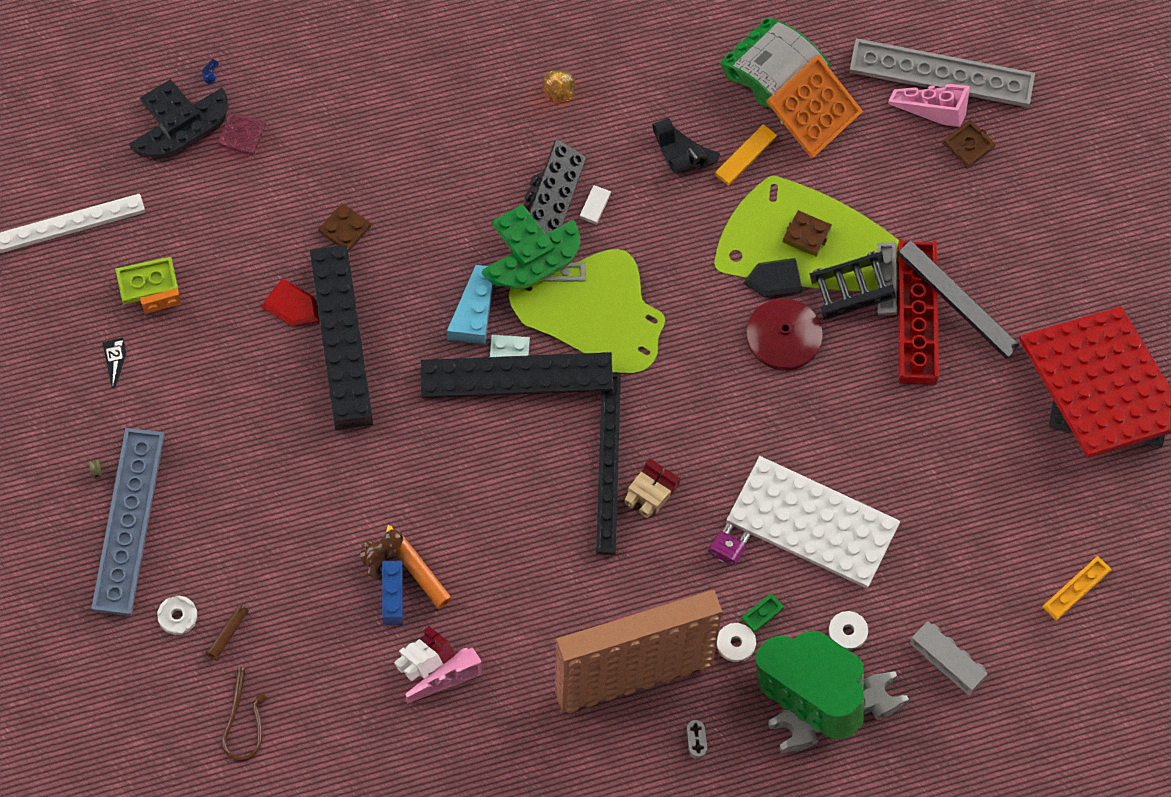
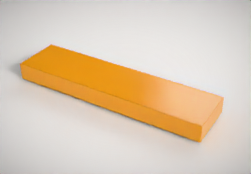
(745, 155)
(1077, 588)

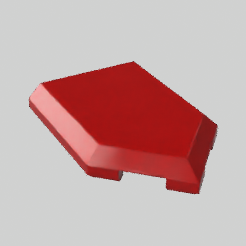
(291, 304)

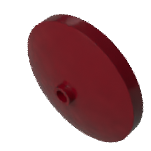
(784, 334)

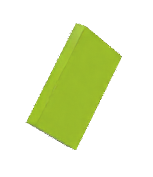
(146, 279)

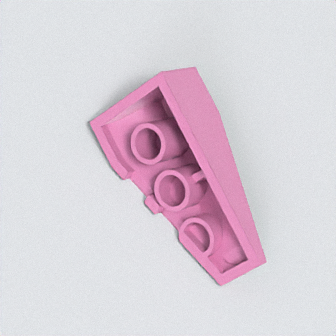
(940, 105)
(458, 669)

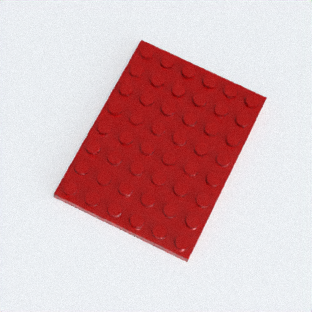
(1102, 380)

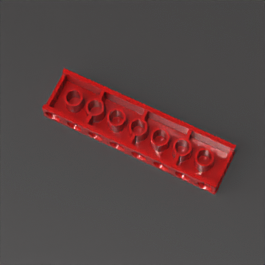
(917, 322)

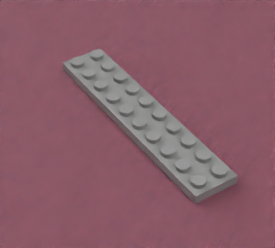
(937, 70)

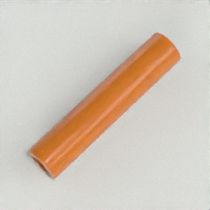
(423, 575)

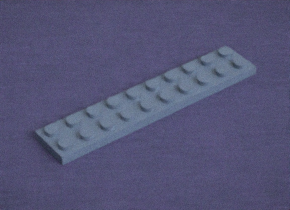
(128, 522)

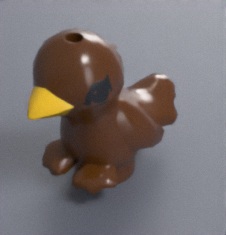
(378, 551)

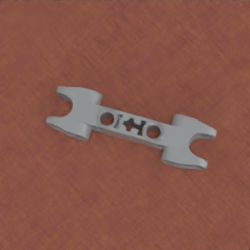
(875, 700)

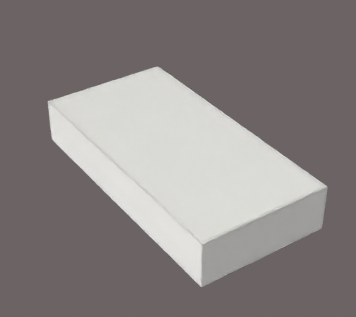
(595, 205)

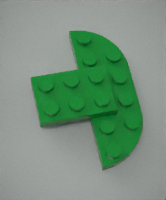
(534, 252)

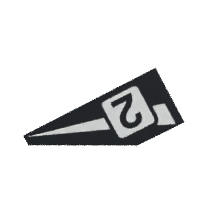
(115, 356)

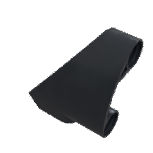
(681, 151)

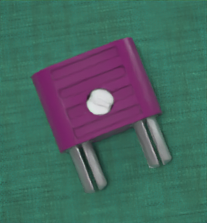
(727, 547)

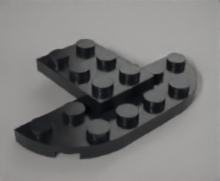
(179, 120)

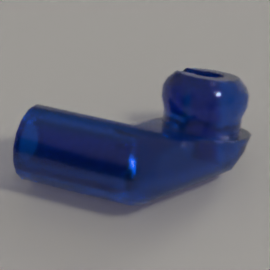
(207, 72)

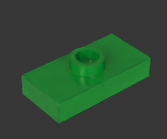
(762, 613)

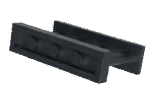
(849, 303)

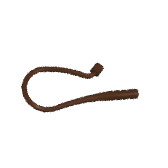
(237, 695)

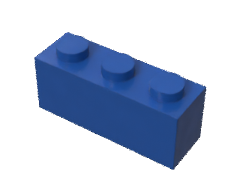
(392, 592)

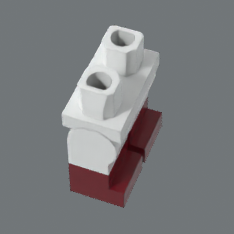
(424, 655)

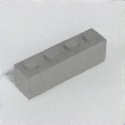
(948, 658)

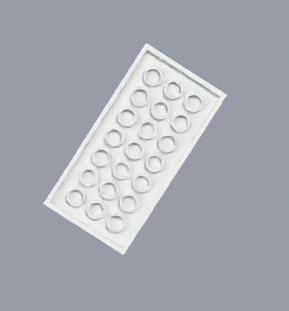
(813, 522)

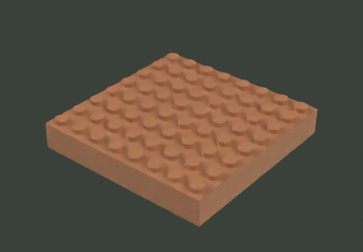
(637, 651)

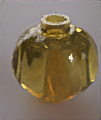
(559, 85)

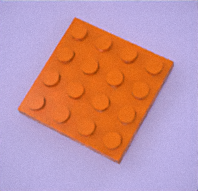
(814, 106)

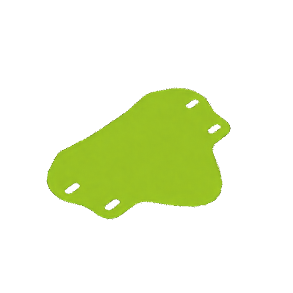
(596, 313)

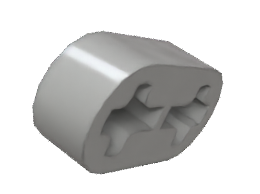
(691, 739)

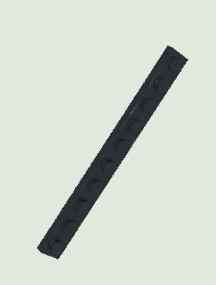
(608, 469)

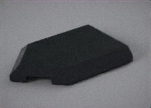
(775, 278)

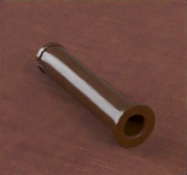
(227, 632)

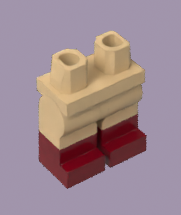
(651, 488)

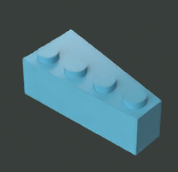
(473, 310)

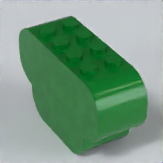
(814, 681)

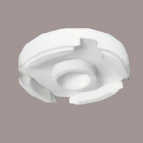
(852, 620)
(181, 625)
(738, 631)

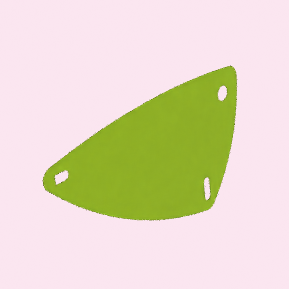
(760, 226)

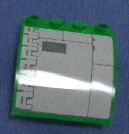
(769, 58)

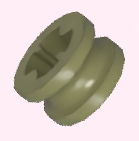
(95, 468)

